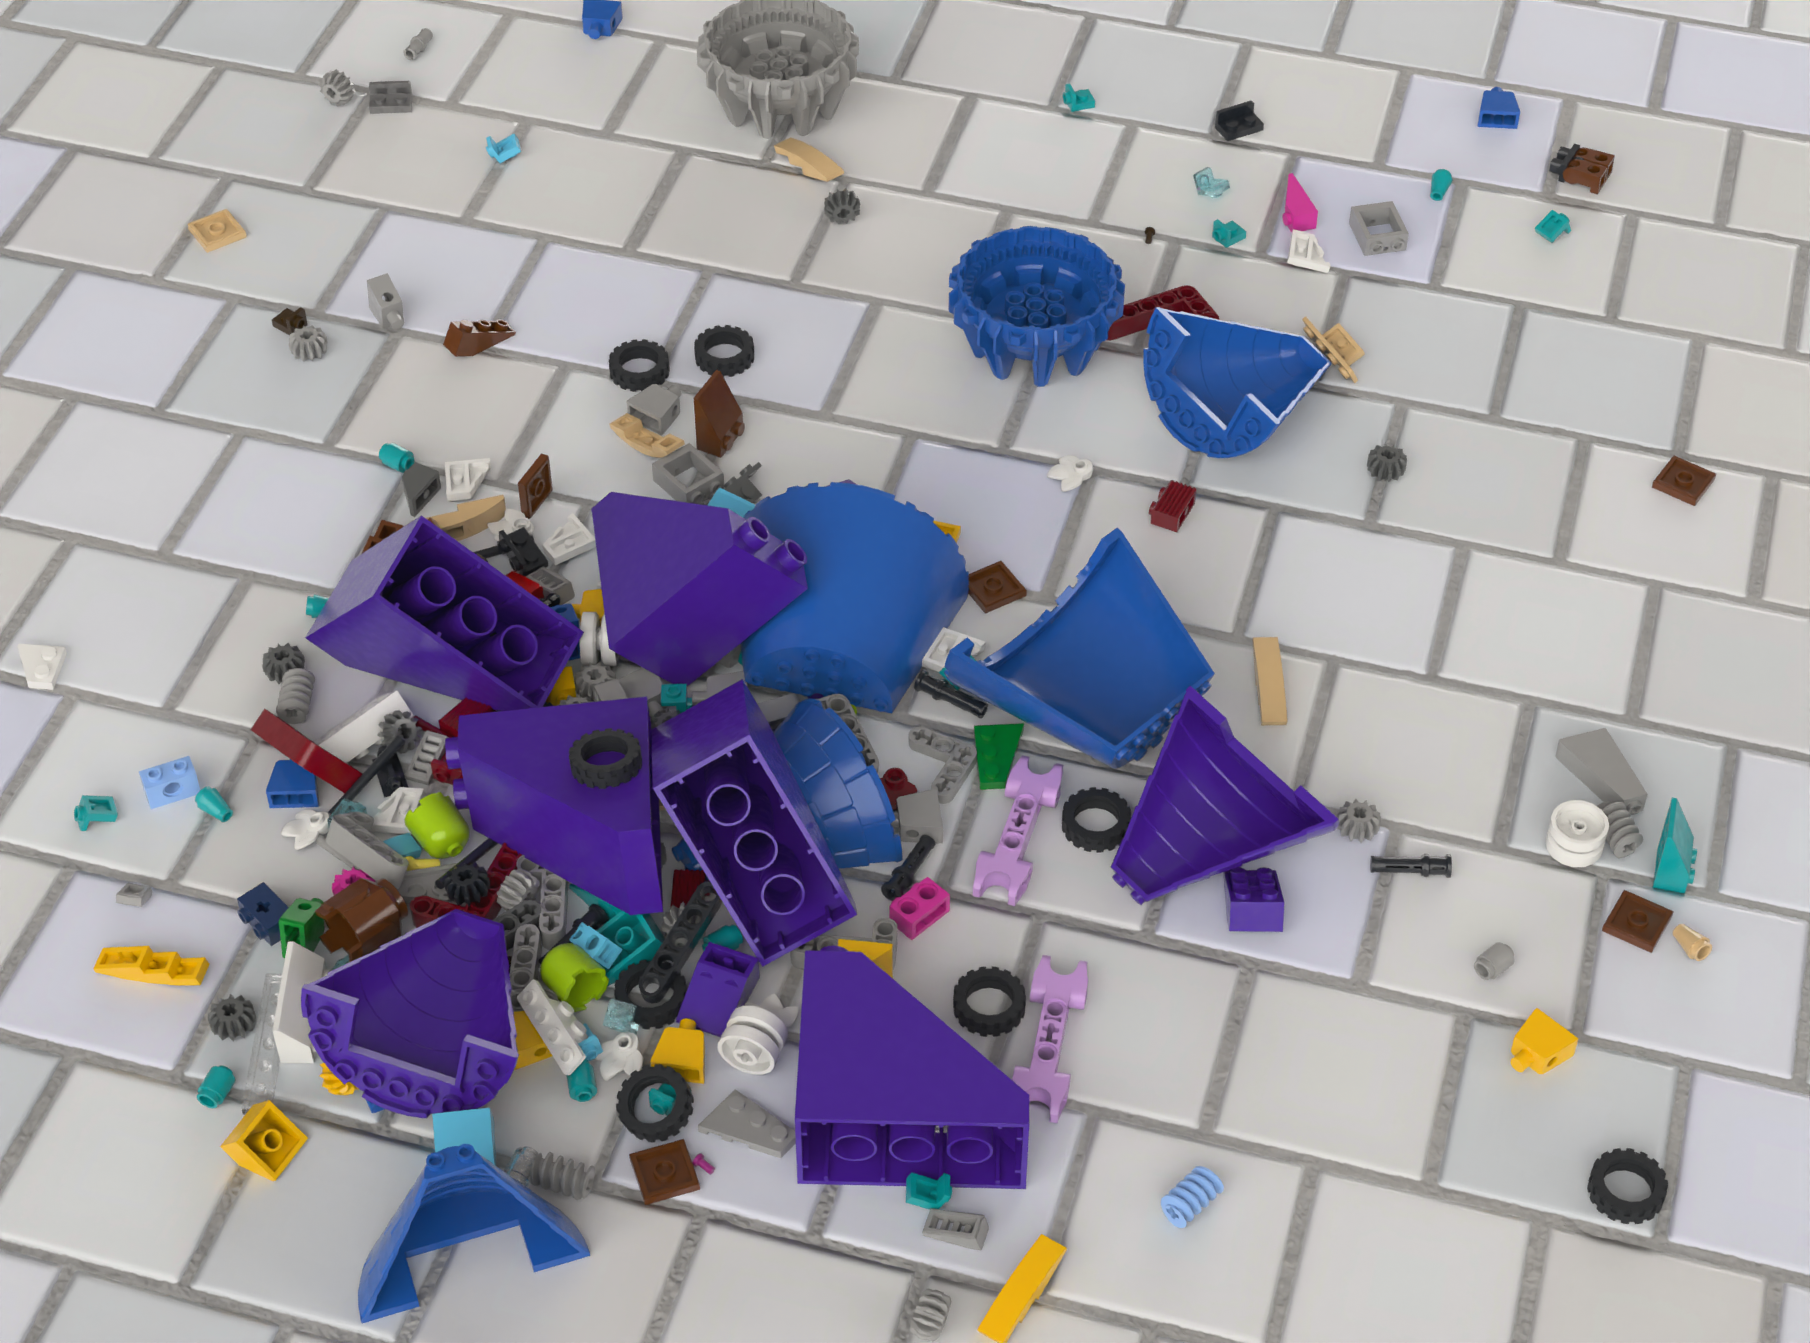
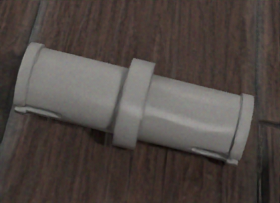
(418, 44)

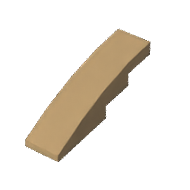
(812, 161)
(1269, 681)

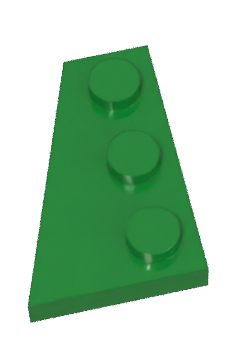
(995, 753)

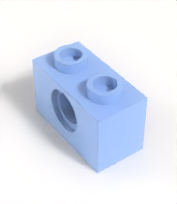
(169, 782)

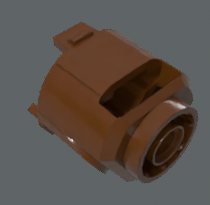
(362, 917)

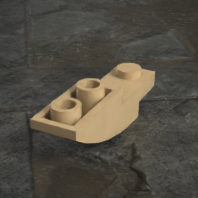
(471, 517)

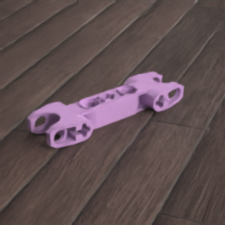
(1007, 864)
(1057, 996)

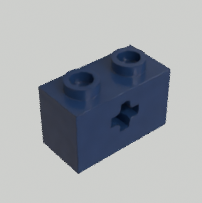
(262, 911)

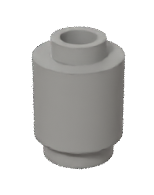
(1494, 961)

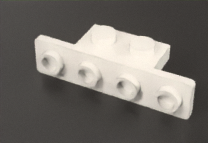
(555, 1026)

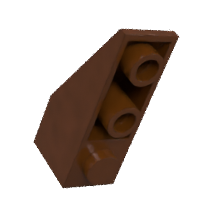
(473, 337)

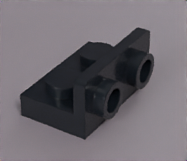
(1238, 121)
(522, 551)

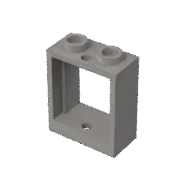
(1378, 214)
(682, 459)

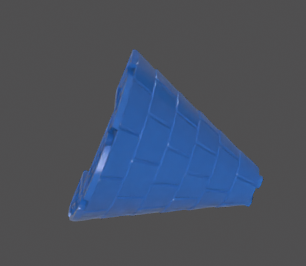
(1225, 381)
(837, 786)
(451, 1203)

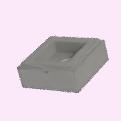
(134, 894)

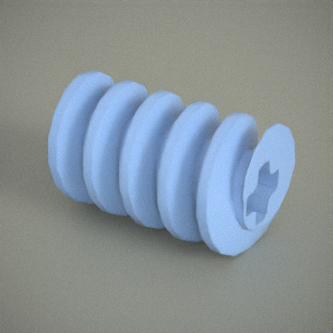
(1191, 1195)

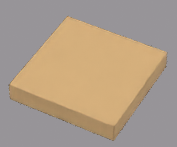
(216, 230)

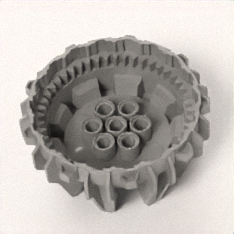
(778, 61)

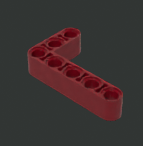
(1138, 313)
(305, 752)
(426, 909)

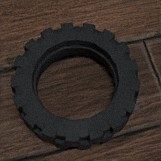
(724, 335)
(635, 350)
(609, 774)
(1098, 799)
(647, 1016)
(984, 1023)
(636, 1084)
(1619, 1208)

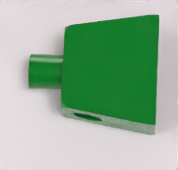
(301, 924)

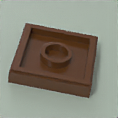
(1684, 480)
(535, 486)
(994, 587)
(1637, 921)
(664, 1172)

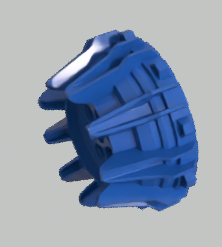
(1035, 299)

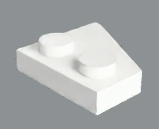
(1306, 252)
(568, 541)

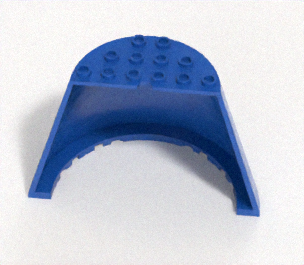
(874, 597)
(1099, 666)

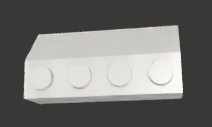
(361, 728)
(289, 1026)

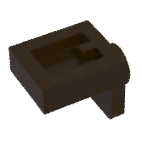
(289, 320)

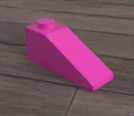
(1299, 210)

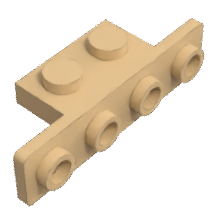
(1339, 346)

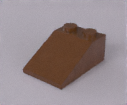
(717, 417)

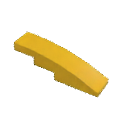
(144, 965)
(1022, 1289)

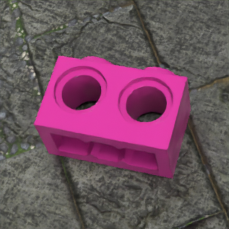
(919, 907)

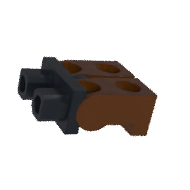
(1583, 167)

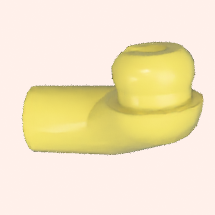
(415, 864)

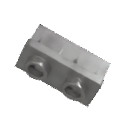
(390, 97)

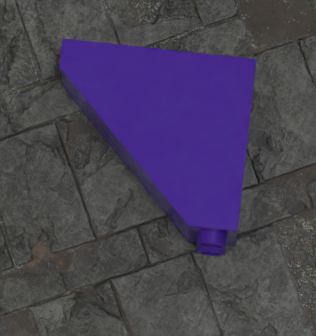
(688, 581)
(425, 617)
(525, 795)
(748, 823)
(880, 1079)

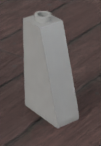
(1602, 768)

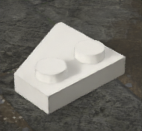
(465, 477)
(945, 641)
(41, 664)
(394, 810)

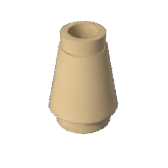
(1692, 942)

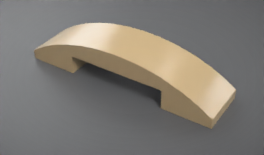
(649, 443)

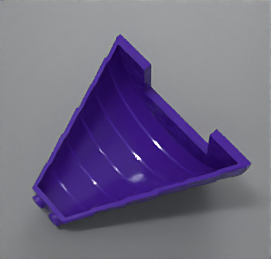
(1209, 809)
(421, 1018)

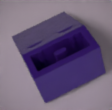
(1253, 900)
(718, 986)

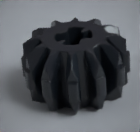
(467, 884)

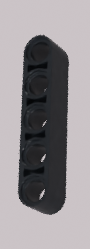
(679, 955)

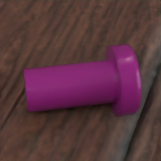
(699, 1161)

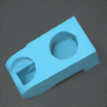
(596, 945)

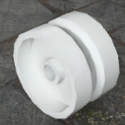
(595, 640)
(1577, 833)
(752, 1040)

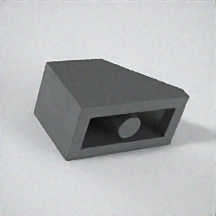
(420, 486)

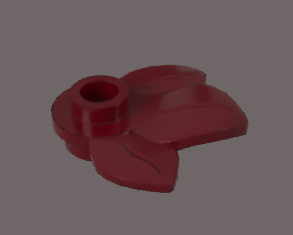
(896, 785)

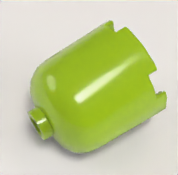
(438, 826)
(573, 975)

